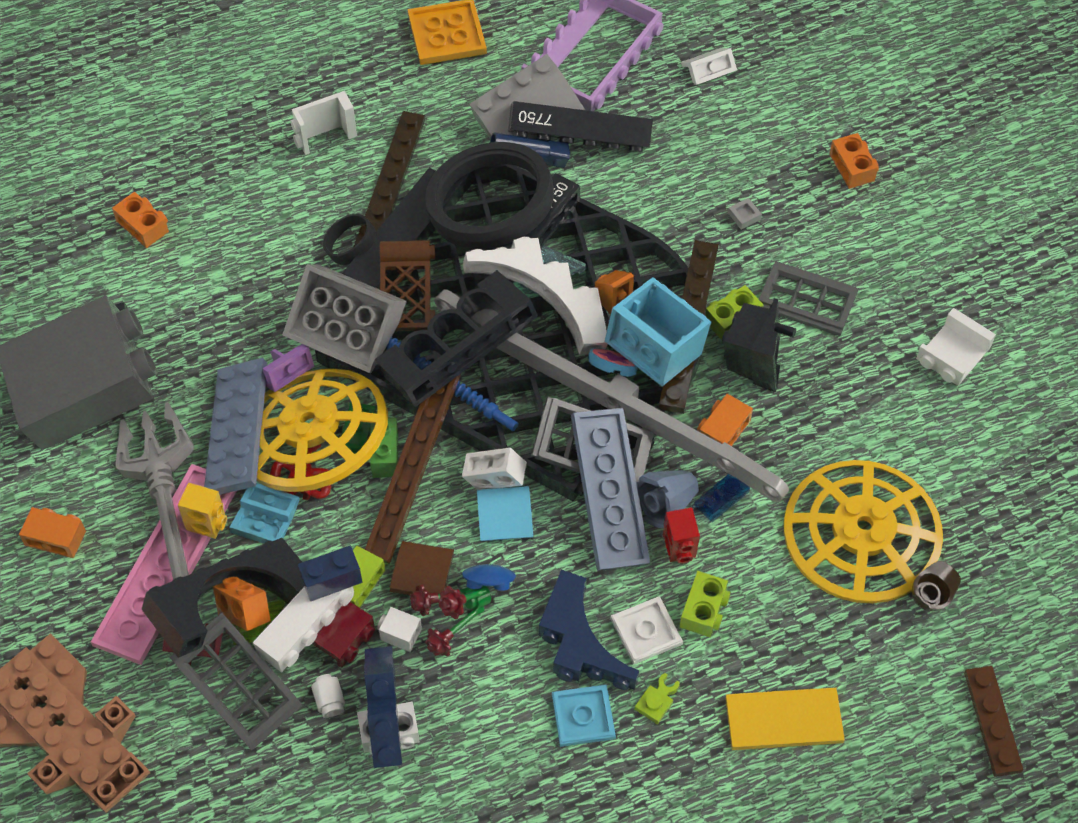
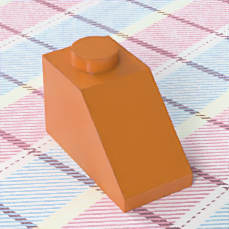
(614, 288)

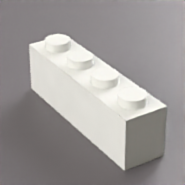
(298, 627)

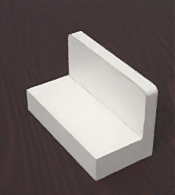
(710, 65)

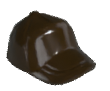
(935, 586)

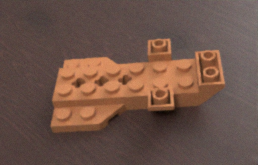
(83, 748)

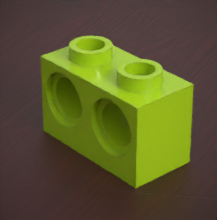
(728, 307)
(701, 603)

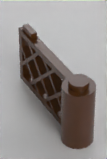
(409, 257)

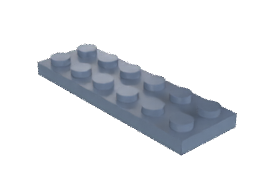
(236, 427)
(610, 489)

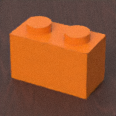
(727, 420)
(52, 532)

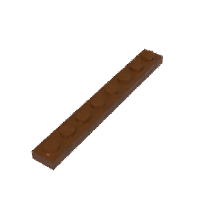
(409, 472)

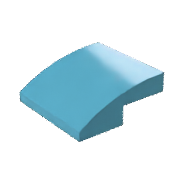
(504, 513)
(264, 514)

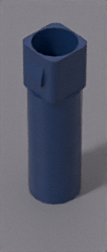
(553, 152)

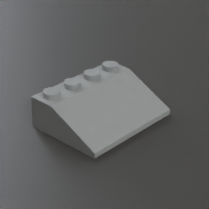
(535, 84)
(343, 317)

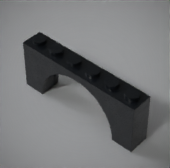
(175, 605)

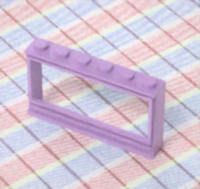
(580, 23)

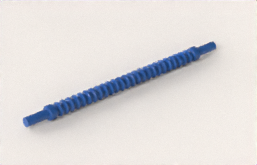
(489, 410)

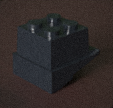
(754, 344)

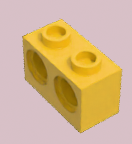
(202, 510)

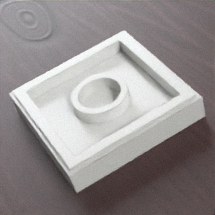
(646, 630)

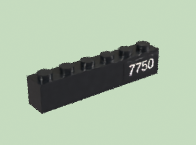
(580, 125)
(565, 199)

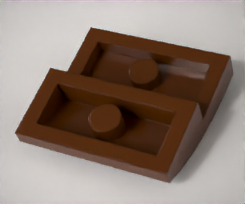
(421, 565)

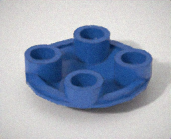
(488, 575)

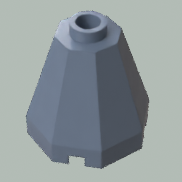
(665, 492)

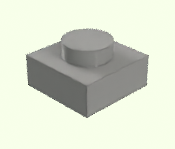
(744, 213)

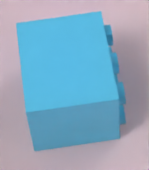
(657, 331)

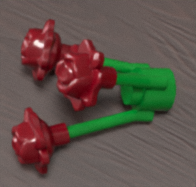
(451, 604)

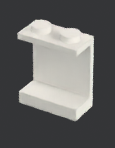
(322, 117)
(956, 347)

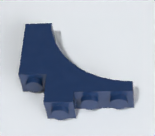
(579, 649)

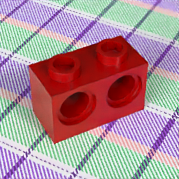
(681, 535)

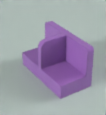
(287, 366)

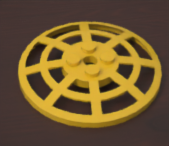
(325, 422)
(860, 541)

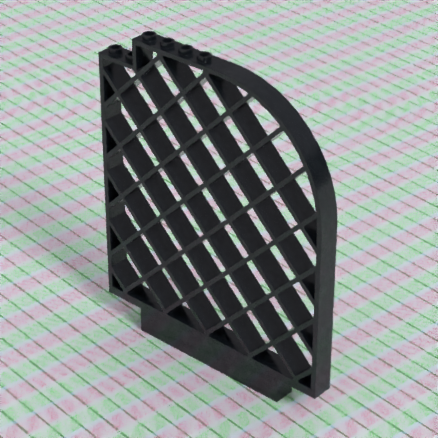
(412, 222)

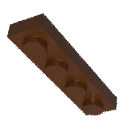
(993, 721)

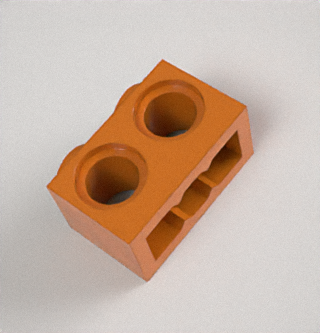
(854, 160)
(141, 219)
(242, 603)

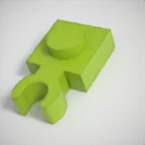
(656, 701)

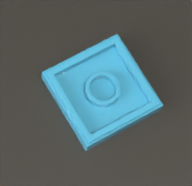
(583, 715)

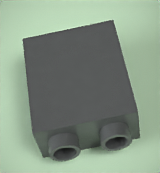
(76, 372)

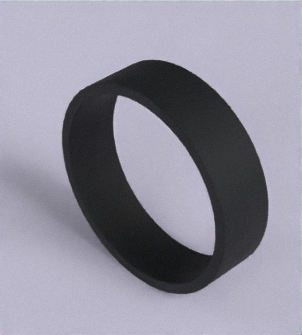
(339, 228)

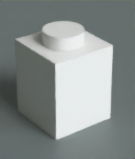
(399, 629)

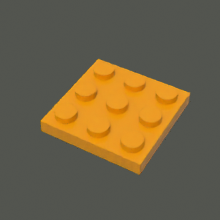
(447, 31)

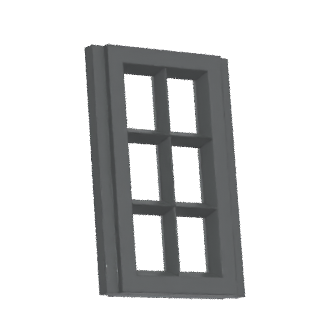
(808, 278)

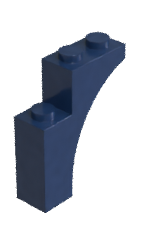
(382, 707)

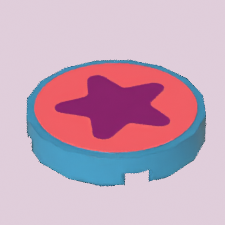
(611, 361)

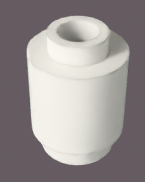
(328, 696)

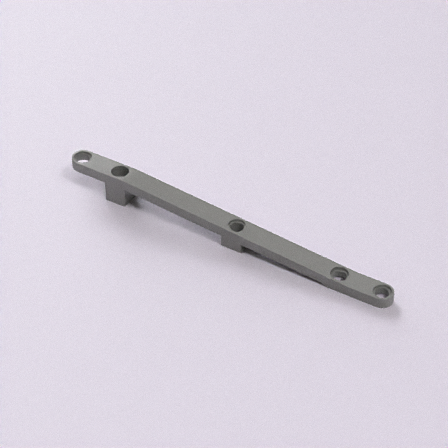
(624, 394)

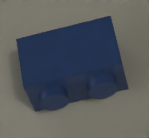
(330, 573)

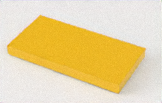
(784, 718)

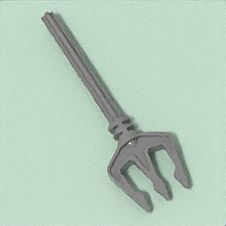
(157, 468)

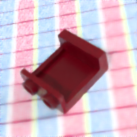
(345, 634)

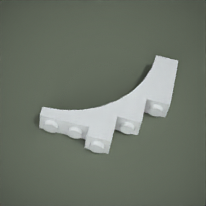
(552, 281)

